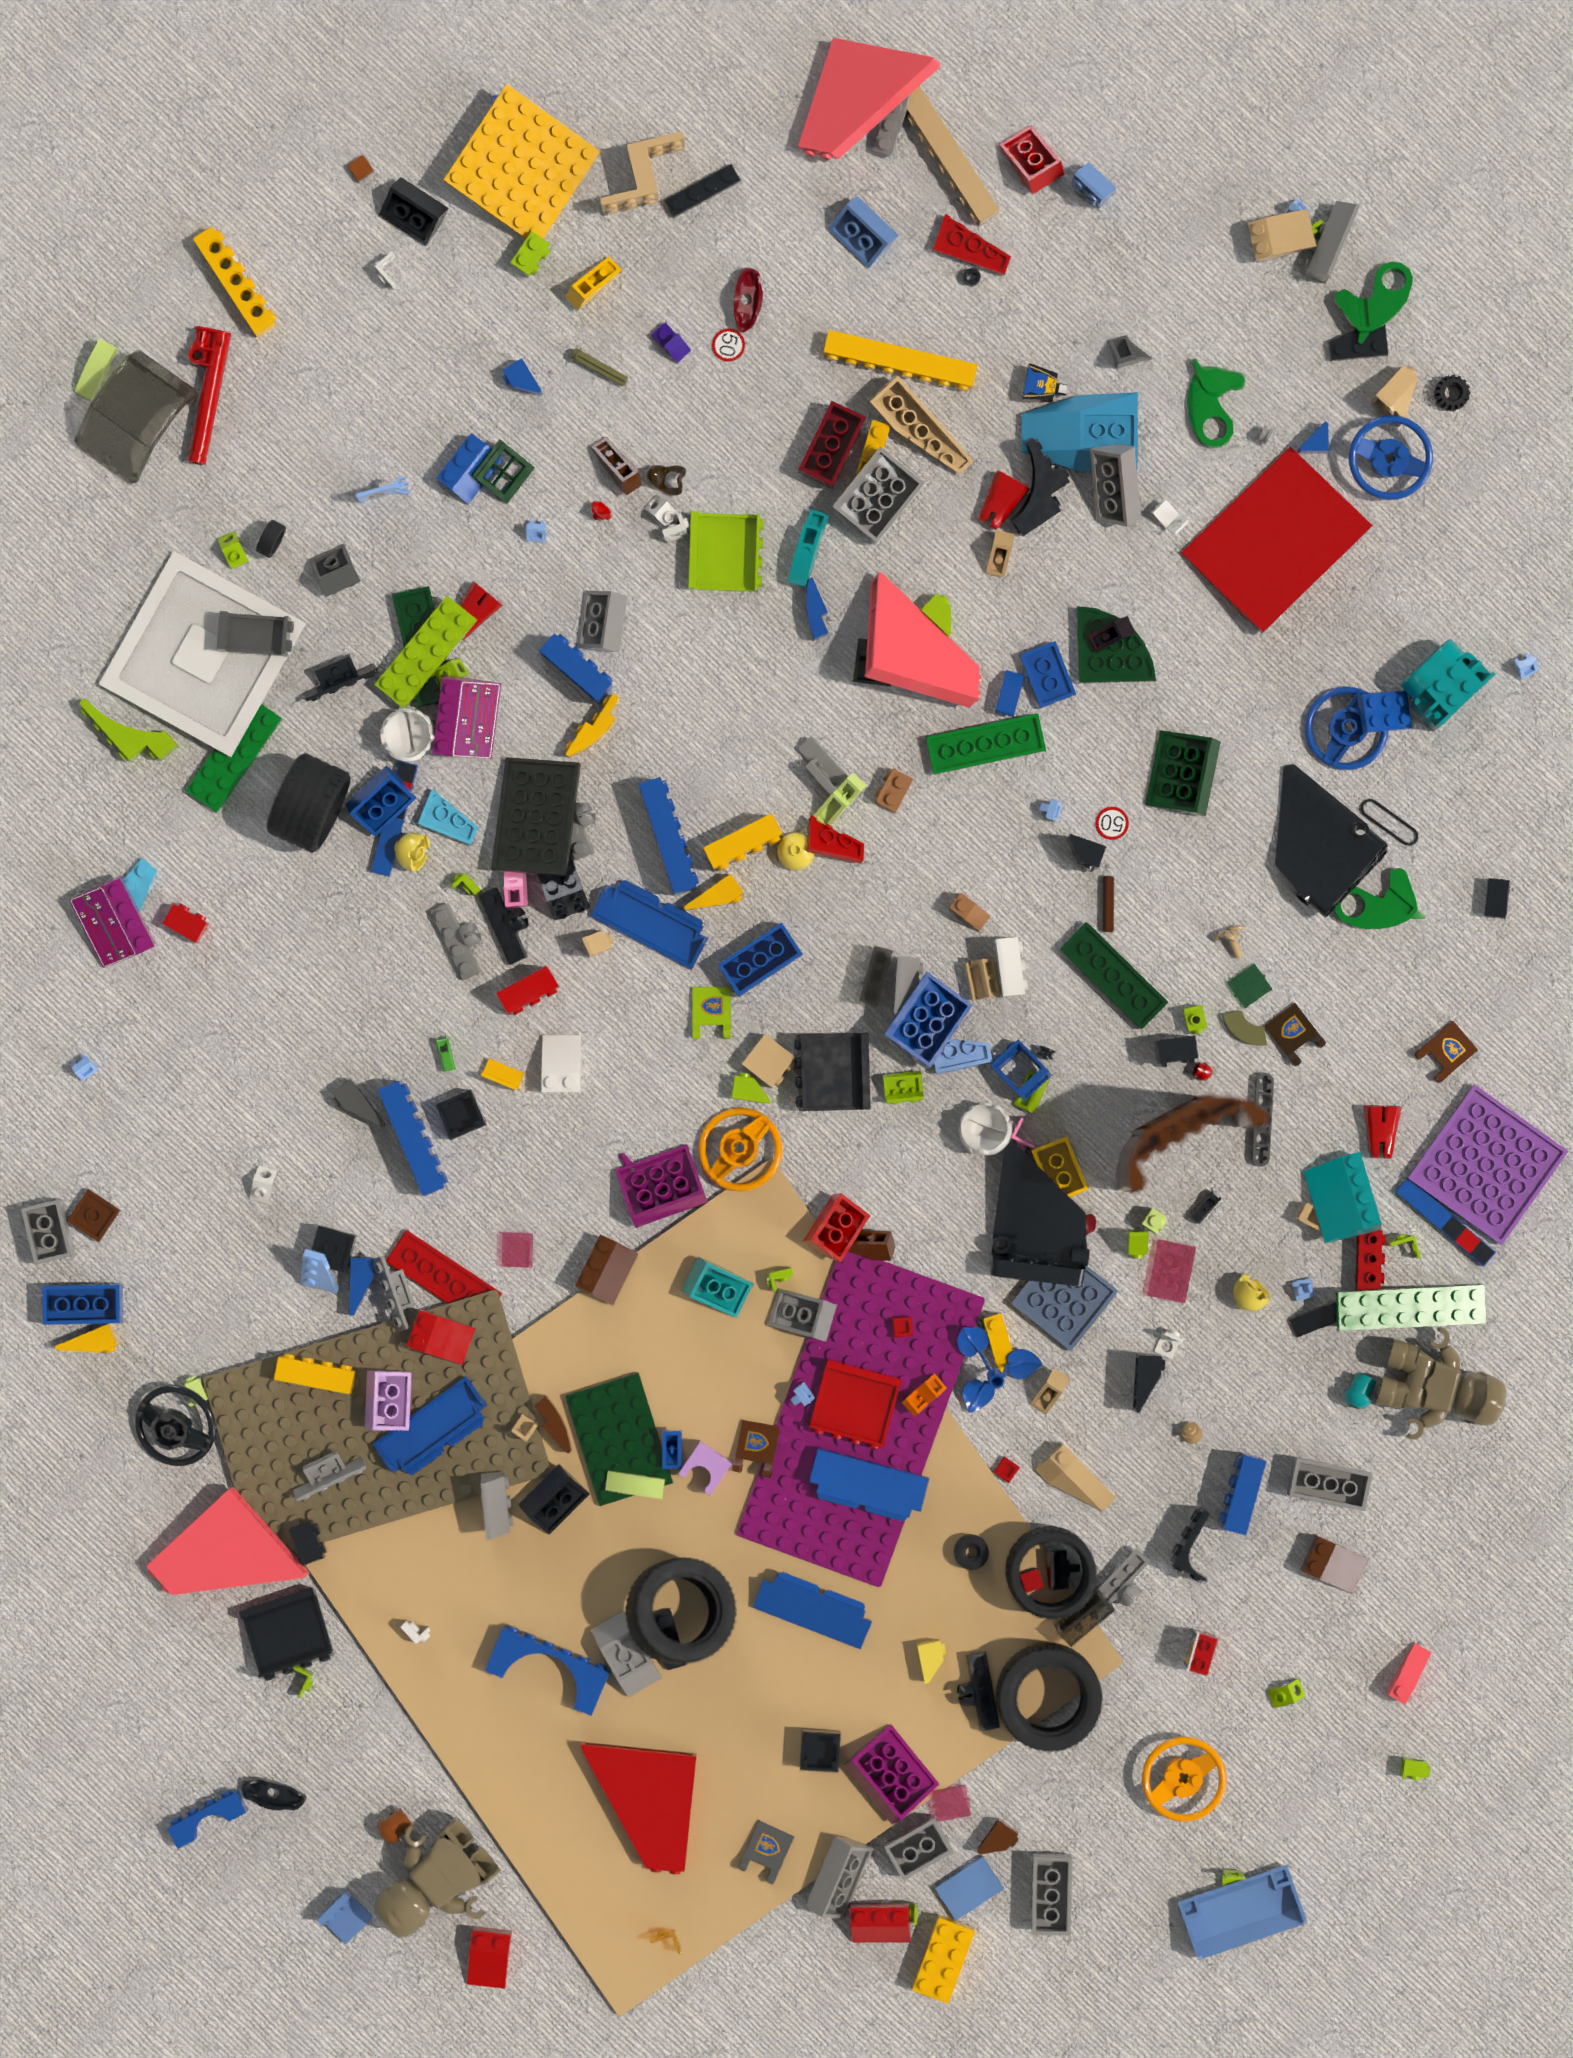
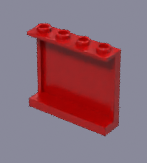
(855, 1404)

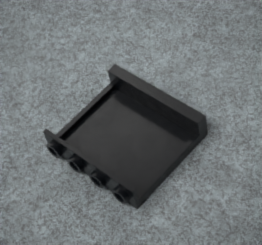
(832, 1072)
(287, 1634)

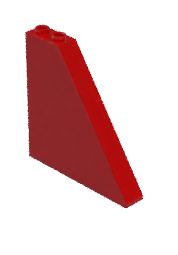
(651, 1798)

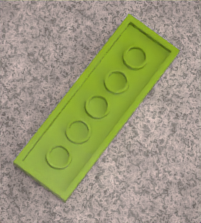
(425, 652)

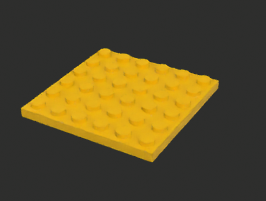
(521, 164)

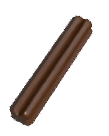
(1108, 904)

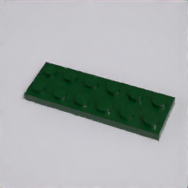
(412, 612)
(1114, 975)

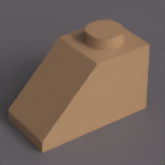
(969, 912)

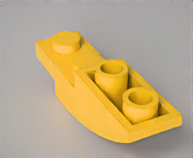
(876, 438)
(587, 734)

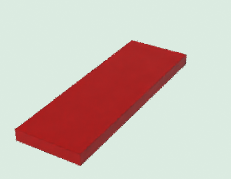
(435, 1270)

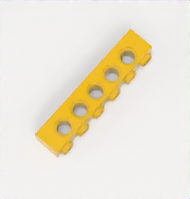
(205, 242)

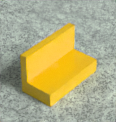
(503, 1074)

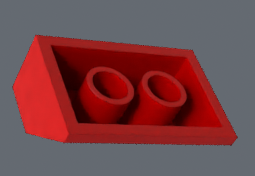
(528, 991)
(836, 1227)
(880, 1922)

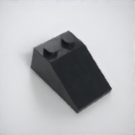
(1147, 1373)

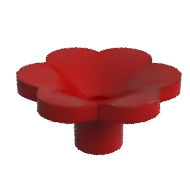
(600, 511)

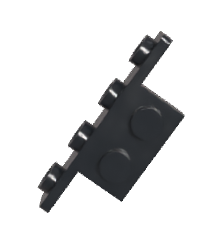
(338, 674)

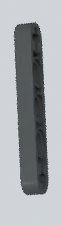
(1265, 1129)

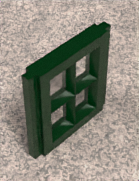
(489, 461)

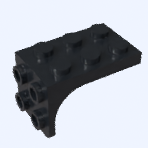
(564, 893)
(1181, 1550)

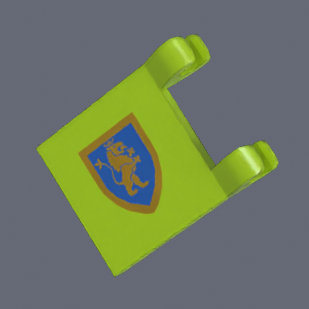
(711, 1007)

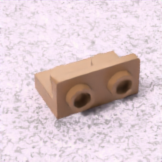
(893, 790)

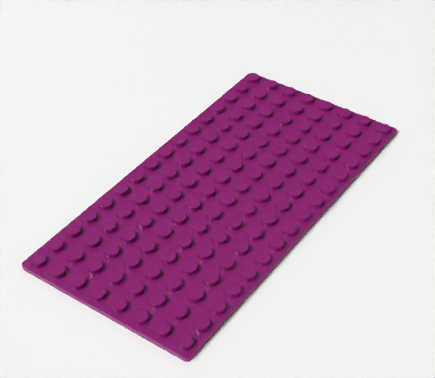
(786, 1507)

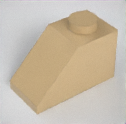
(1000, 553)
(598, 943)
(1050, 1390)

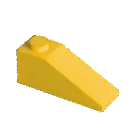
(592, 283)
(720, 894)
(998, 1339)
(94, 1341)

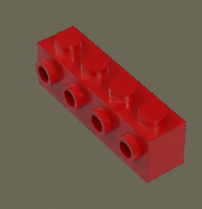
(1369, 1261)

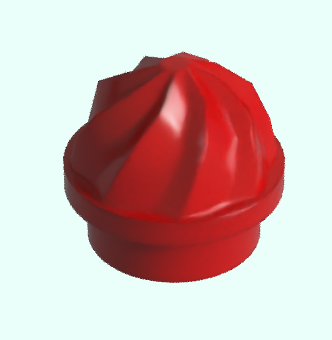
(1202, 1071)

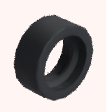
(271, 538)

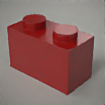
(186, 923)

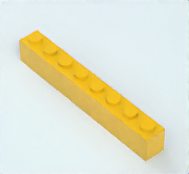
(900, 360)

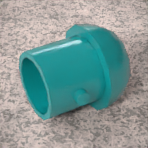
(1359, 1391)

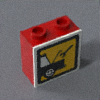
(1200, 1652)

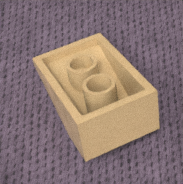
(1281, 235)

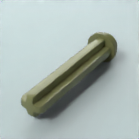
(599, 367)

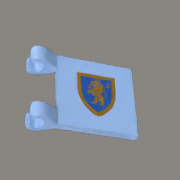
(384, 491)

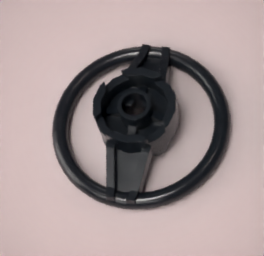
(183, 1434)

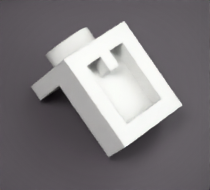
(676, 532)
(412, 1629)

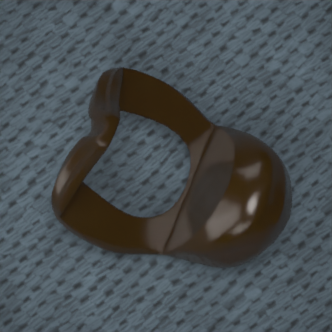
(656, 478)

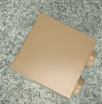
(769, 1061)

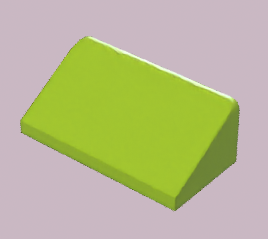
(1033, 1101)

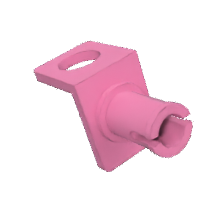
(1022, 1143)

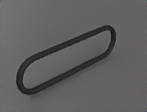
(1384, 828)

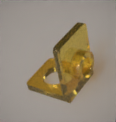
(663, 1934)

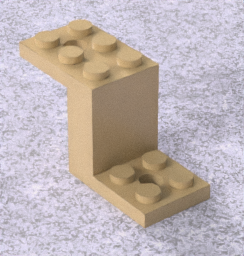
(646, 189)

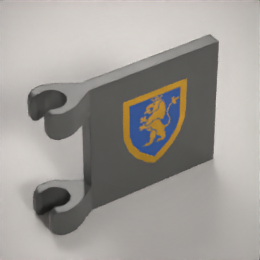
(767, 1848)

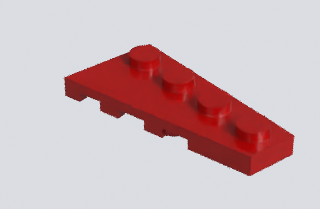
(962, 244)

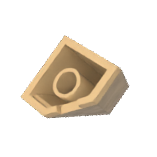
(1397, 393)

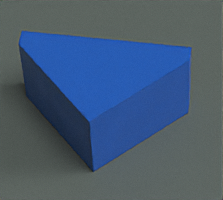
(1318, 442)
(671, 1449)

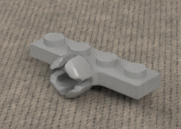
(890, 129)
(580, 842)
(458, 940)
(1122, 1579)

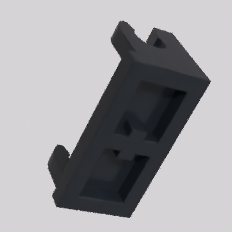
(1497, 898)

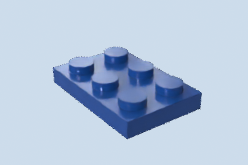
(1047, 674)
(1384, 711)

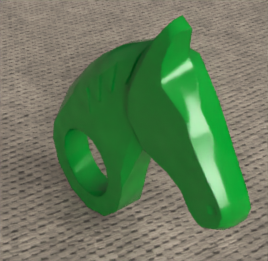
(1203, 404)
(1381, 913)

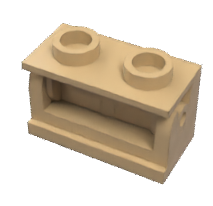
(983, 979)

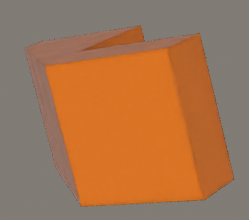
(924, 1395)

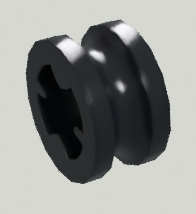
(969, 282)
(1046, 1052)

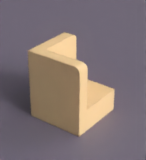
(1308, 1216)
(524, 1427)

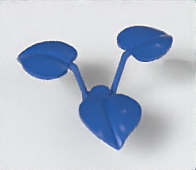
(978, 1394)

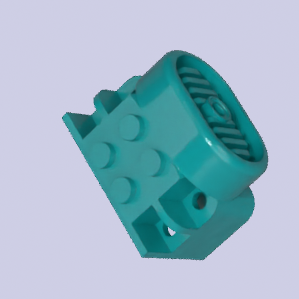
(1444, 683)

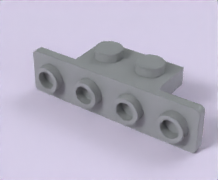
(822, 766)
(396, 1291)
(327, 1472)

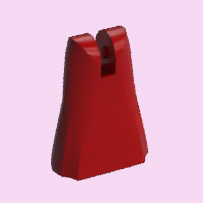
(1002, 498)
(479, 605)
(1381, 1128)

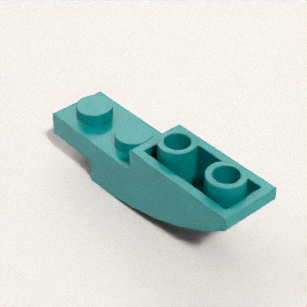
(807, 548)

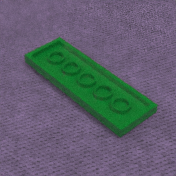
(985, 744)
(222, 773)

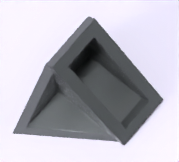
(1126, 352)

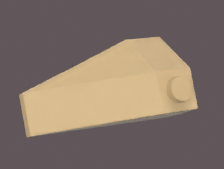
(1070, 1475)

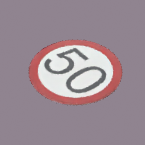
(728, 345)
(1112, 823)

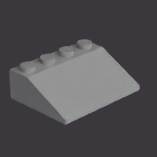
(877, 495)

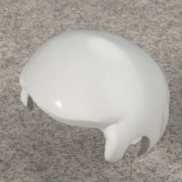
(407, 734)
(985, 1129)

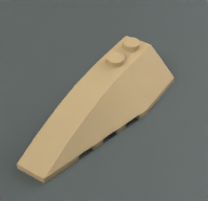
(916, 423)

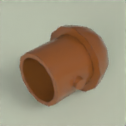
(393, 1826)

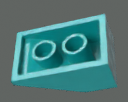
(717, 1287)

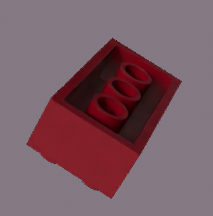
(832, 444)

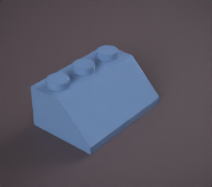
(862, 231)

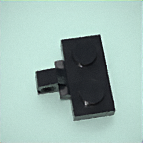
(1059, 1569)

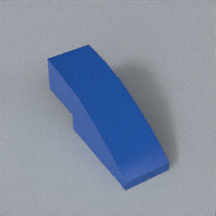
(815, 611)

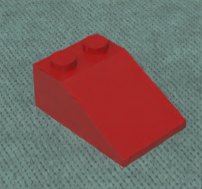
(1032, 159)
(441, 1337)
(489, 1957)

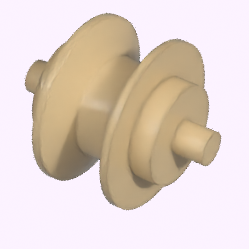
(1191, 1433)

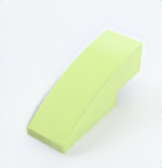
(96, 369)
(840, 799)
(635, 1484)

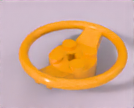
(729, 1159)
(1170, 1786)

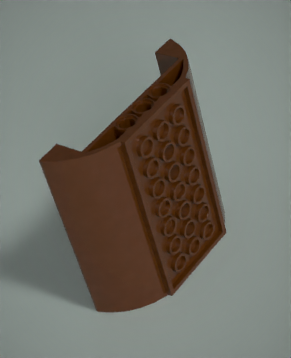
(1173, 1127)

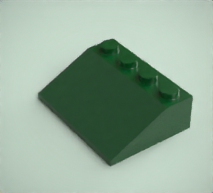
(1183, 772)

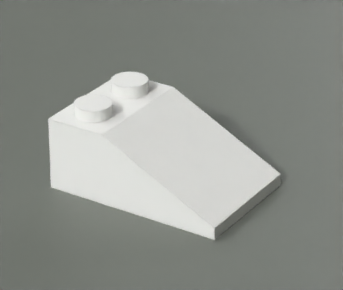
(561, 1063)

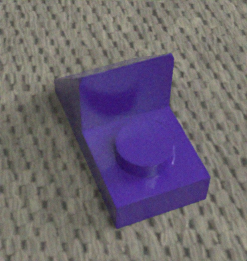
(671, 342)

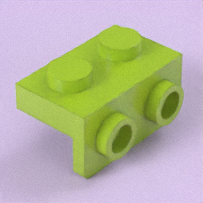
(530, 254)
(903, 1087)

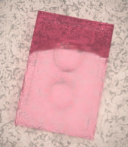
(1171, 1271)

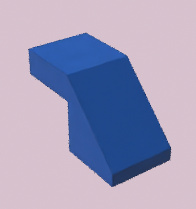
(1009, 693)

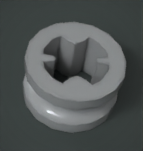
(1264, 435)

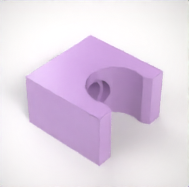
(710, 1459)

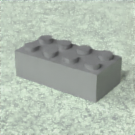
(1329, 1483)
(1051, 1894)

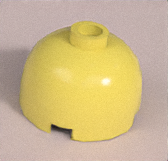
(411, 850)
(793, 852)
(1250, 1294)

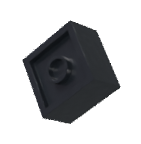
(1176, 1050)
(461, 1114)
(336, 1247)
(820, 1750)

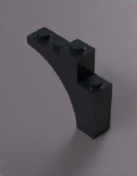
(1045, 481)

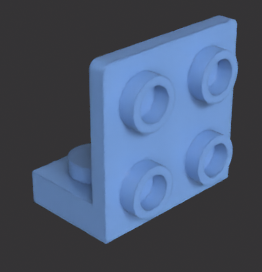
(345, 1916)

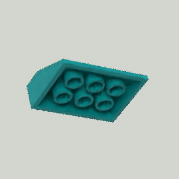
(1343, 1198)

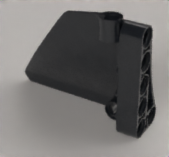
(1320, 843)
(1039, 1225)

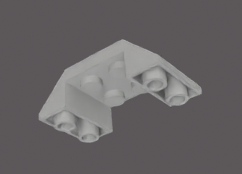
(628, 1663)

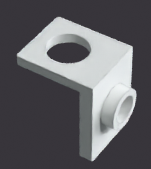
(382, 275)
(663, 512)
(1169, 517)
(262, 1186)
(1171, 1336)

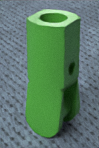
(445, 1057)

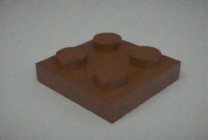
(94, 1215)

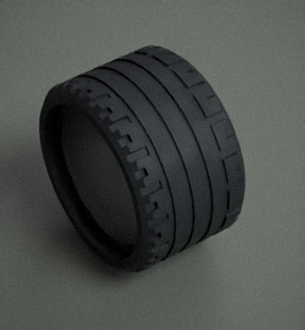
(308, 802)
(1072, 1603)

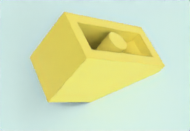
(930, 1657)

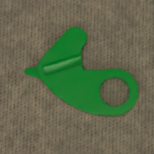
(1383, 305)

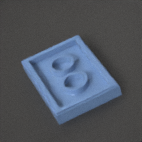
(969, 1888)

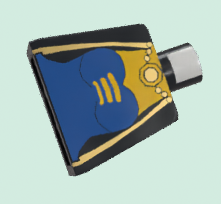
(1041, 385)

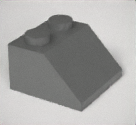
(334, 570)

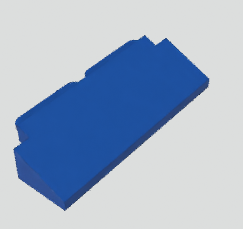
(651, 923)
(433, 1427)
(866, 1483)
(822, 1613)

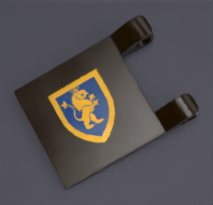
(1292, 1030)

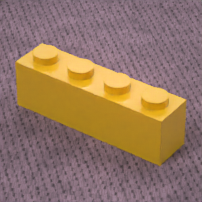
(315, 1375)

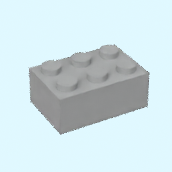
(48, 1231)
(918, 1848)

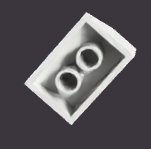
(1010, 967)

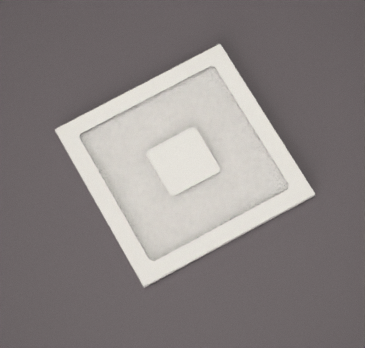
(173, 661)

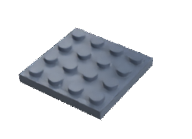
(1065, 1309)

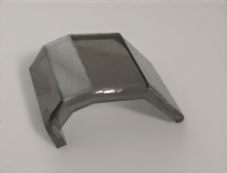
(132, 414)

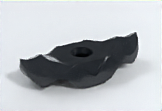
(257, 1791)

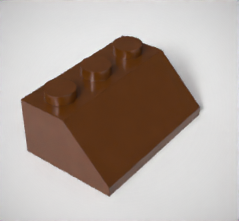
(606, 1270)

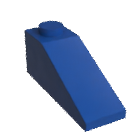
(361, 1277)

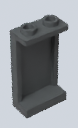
(254, 634)

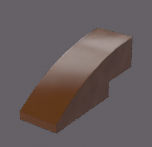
(554, 1425)

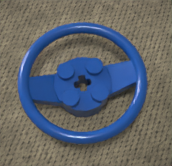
(1403, 461)
(1341, 739)

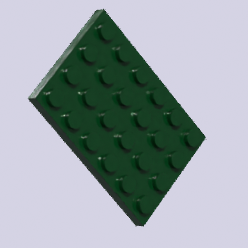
(617, 1433)

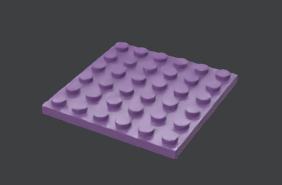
(1487, 1164)

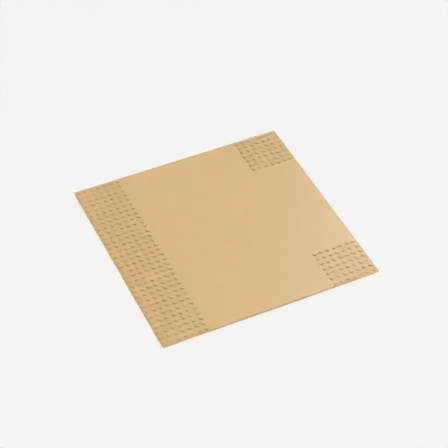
(740, 1710)

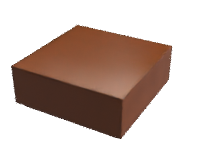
(360, 168)

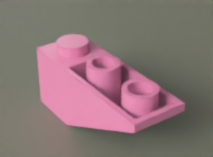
(515, 890)

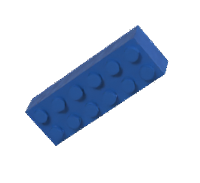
(667, 835)
(412, 1138)

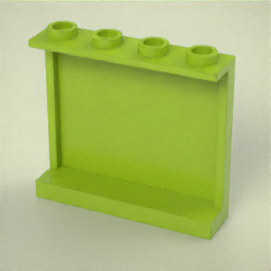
(725, 552)

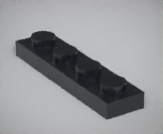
(702, 190)

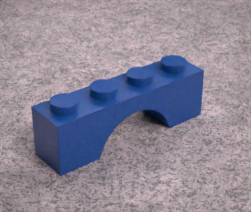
(229, 1807)

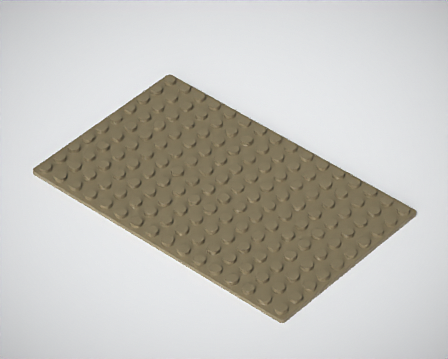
(281, 1426)

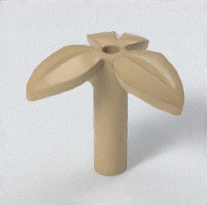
(1232, 935)

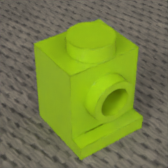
(1189, 1013)
(1414, 1768)

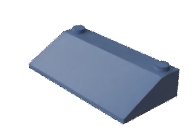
(1242, 1912)

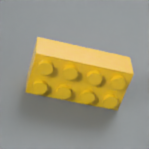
(743, 841)
(943, 1959)

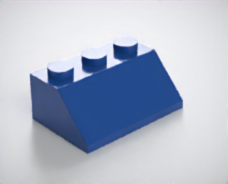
(457, 473)
(380, 801)

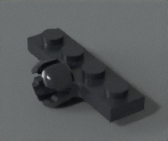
(505, 924)
(980, 1691)

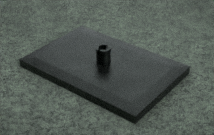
(536, 816)

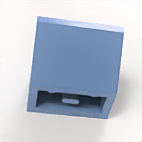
(1093, 185)

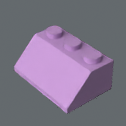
(387, 1400)

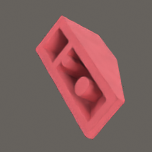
(1408, 1674)

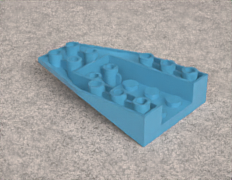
(1081, 423)

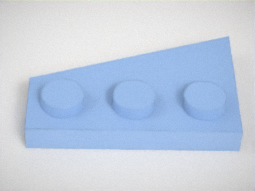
(962, 1055)
(316, 1272)

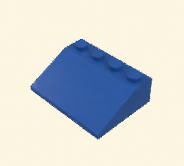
(927, 1020)

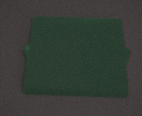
(1249, 985)

